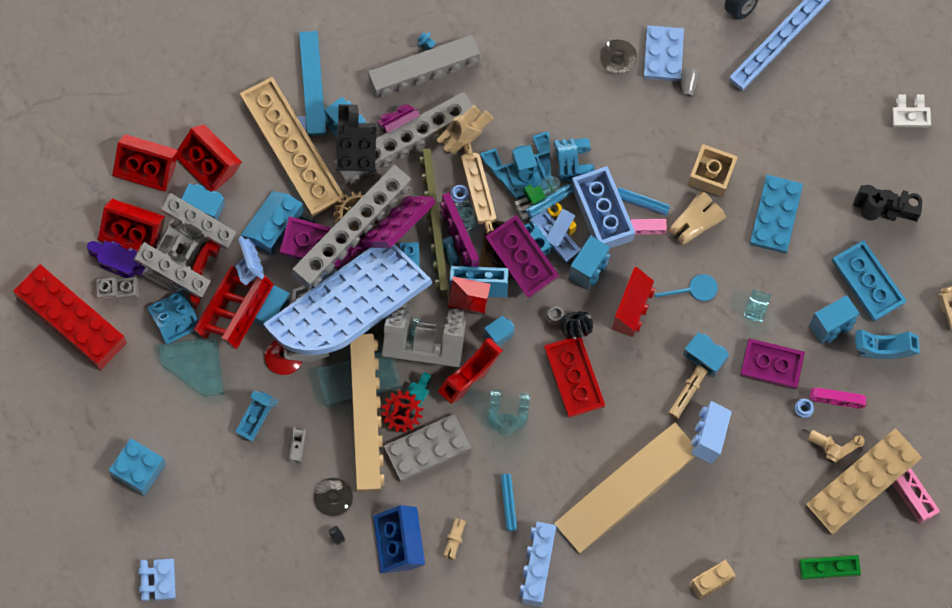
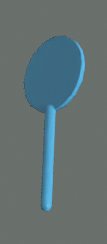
(701, 288)

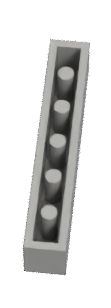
(424, 66)

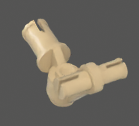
(834, 451)

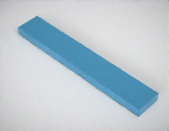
(312, 83)

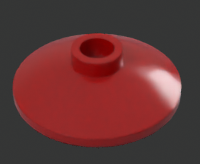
(278, 364)

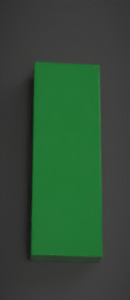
(829, 567)

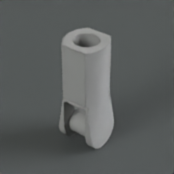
(297, 447)

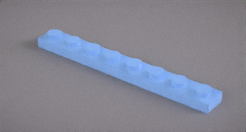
(776, 42)

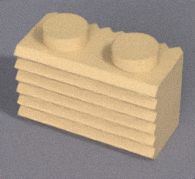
(712, 580)

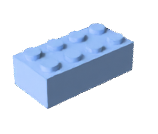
(603, 207)

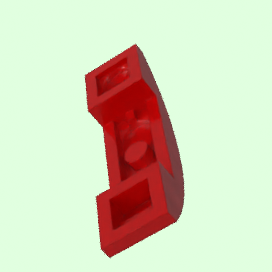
(209, 249)

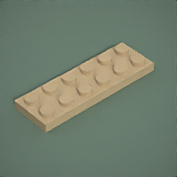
(864, 481)

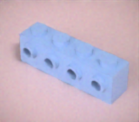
(539, 563)

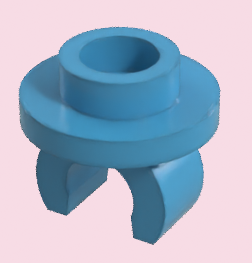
(424, 40)

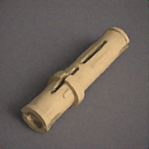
(697, 375)

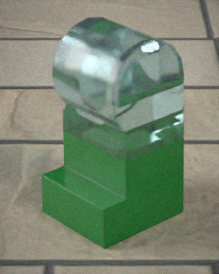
(547, 187)

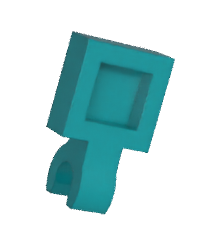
(419, 389)

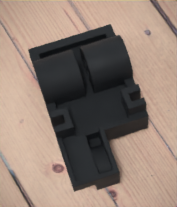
(355, 141)
(878, 201)

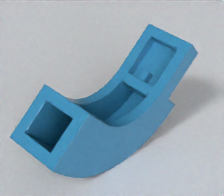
(887, 347)

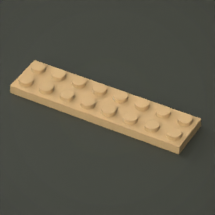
(292, 146)

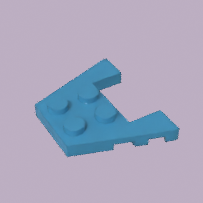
(507, 173)

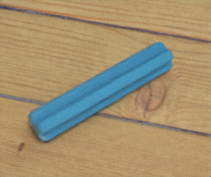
(549, 201)
(643, 201)
(508, 501)

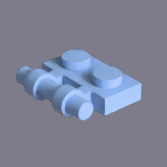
(163, 578)

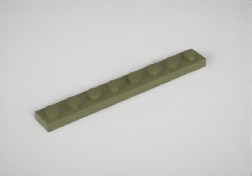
(434, 229)

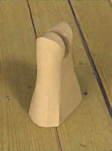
(697, 218)

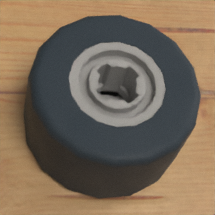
(740, 8)

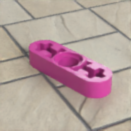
(838, 398)

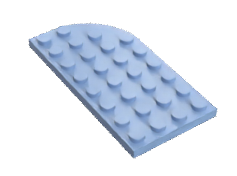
(348, 302)

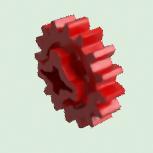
(407, 419)

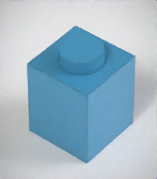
(524, 160)
(500, 330)

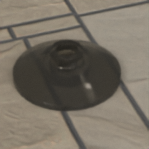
(620, 49)
(337, 505)

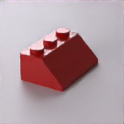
(207, 157)
(144, 162)
(130, 225)
(633, 303)

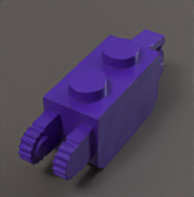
(115, 258)

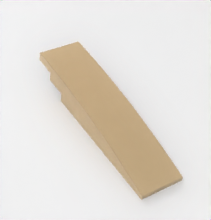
(626, 488)

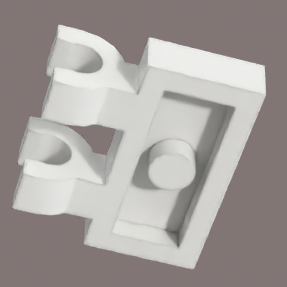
(911, 116)

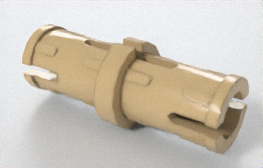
(454, 539)

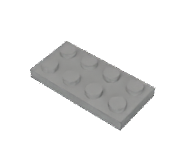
(427, 447)

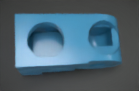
(539, 237)

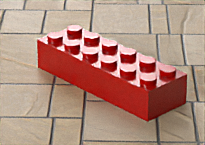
(70, 317)

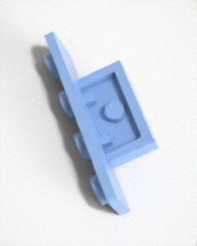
(250, 265)

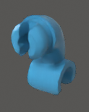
(448, 245)

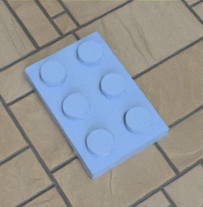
(663, 53)

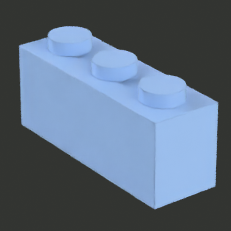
(710, 432)

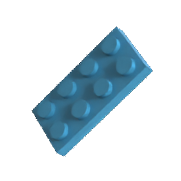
(776, 214)
(869, 280)

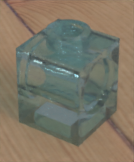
(757, 305)

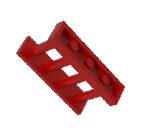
(243, 317)

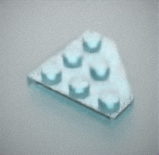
(195, 364)

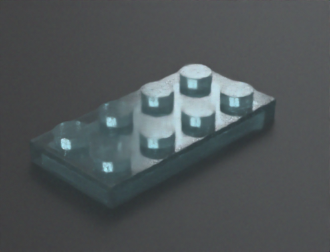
(337, 382)

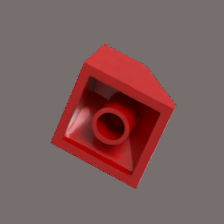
(469, 295)

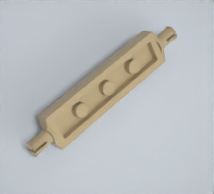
(478, 188)

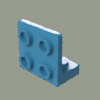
(173, 317)

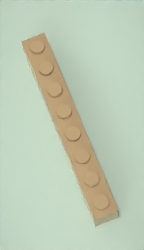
(365, 414)

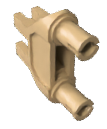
(464, 129)

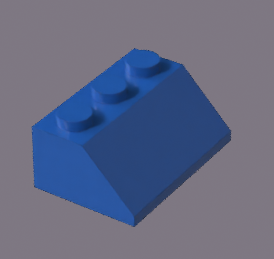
(399, 539)

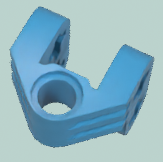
(567, 156)

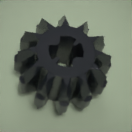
(577, 325)

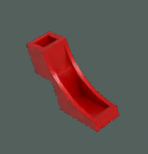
(473, 370)

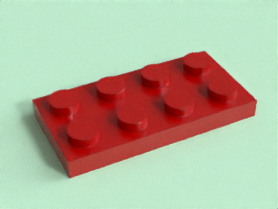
(574, 376)

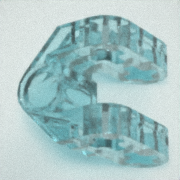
(498, 419)

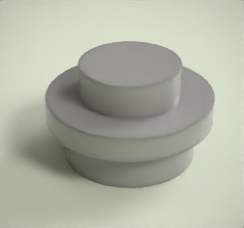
(554, 315)

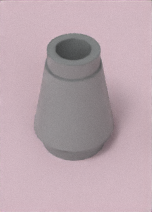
(689, 81)

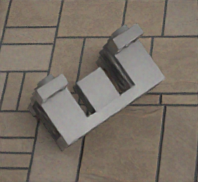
(188, 231)
(423, 346)

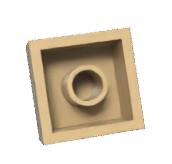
(712, 170)

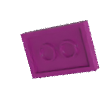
(772, 363)

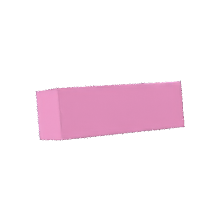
(649, 226)

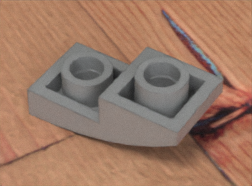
(117, 288)

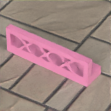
(912, 501)

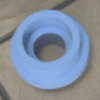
(459, 189)
(808, 404)

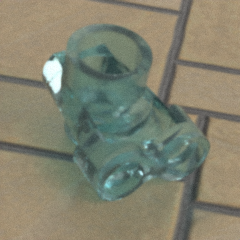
(466, 213)

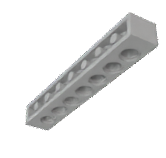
(458, 104)
(392, 178)

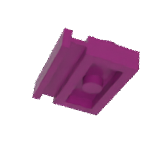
(403, 115)

